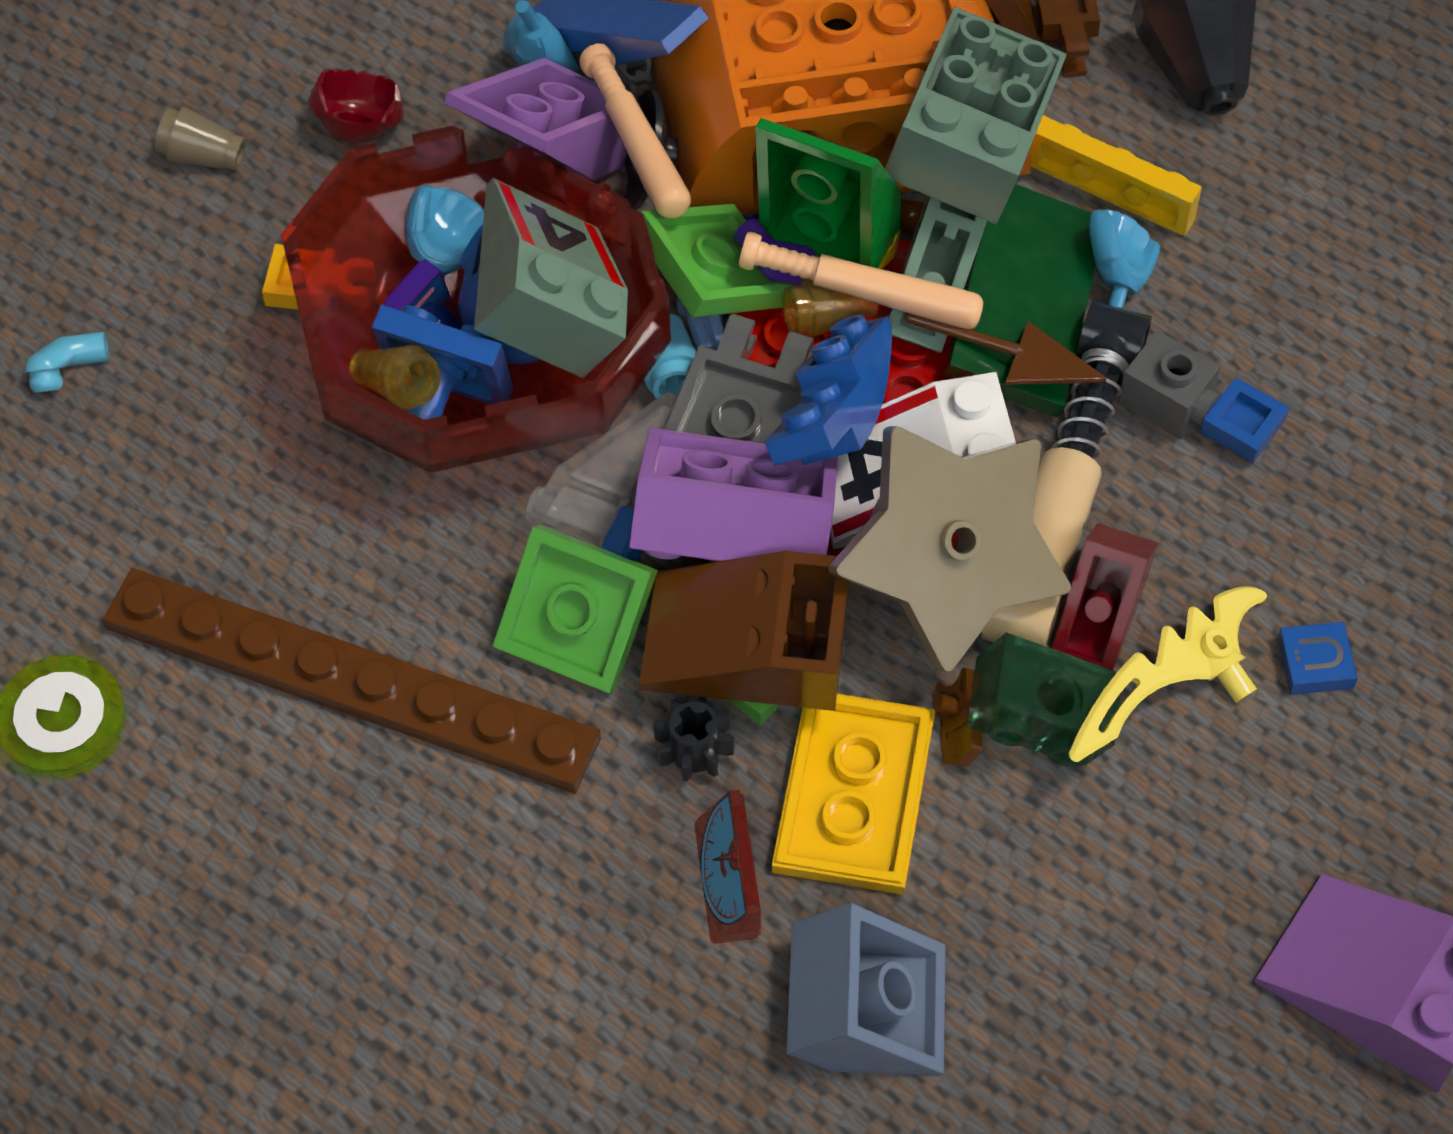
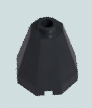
(1200, 48)

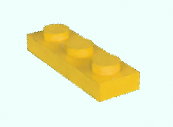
(1115, 175)

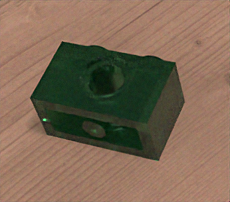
(1020, 676)

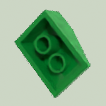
(825, 195)

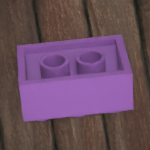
(728, 499)

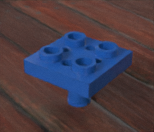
(467, 359)

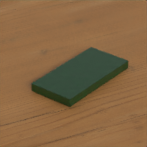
(1033, 270)

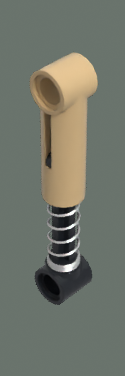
(1069, 473)

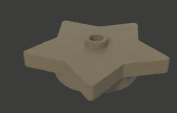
(909, 548)

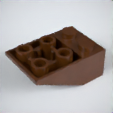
(749, 630)

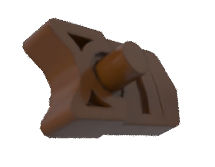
(952, 703)

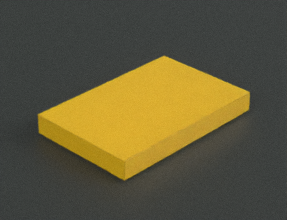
(854, 794)

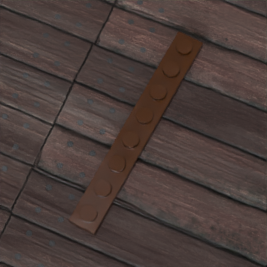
(354, 680)

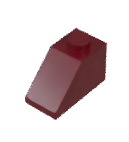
(1104, 595)

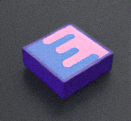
(420, 286)

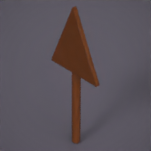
(1036, 358)

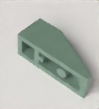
(941, 253)

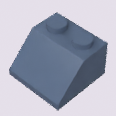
(866, 995)

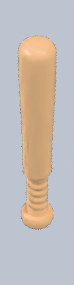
(646, 152)
(876, 285)

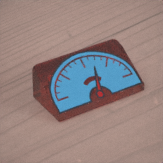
(728, 871)

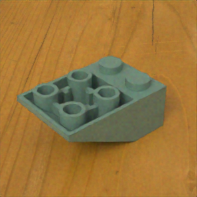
(975, 115)

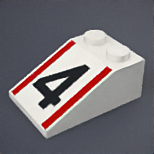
(955, 414)

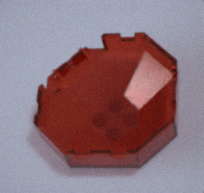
(353, 251)

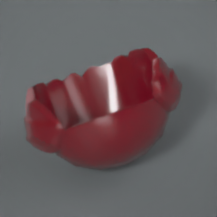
(356, 104)

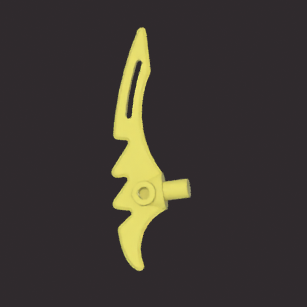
(1205, 653)

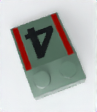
(547, 282)

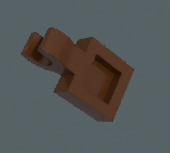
(1072, 25)

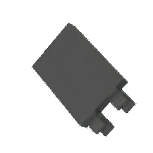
(736, 396)

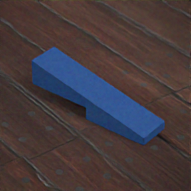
(629, 27)

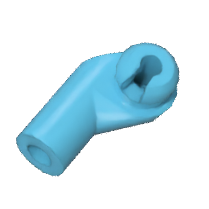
(64, 352)

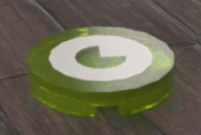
(61, 716)

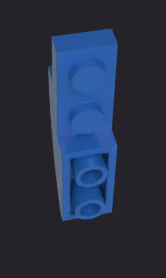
(840, 393)

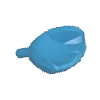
(534, 37)
(441, 226)
(1121, 253)

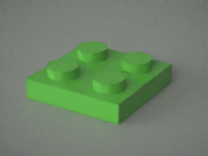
(702, 262)
(574, 608)

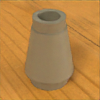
(197, 140)

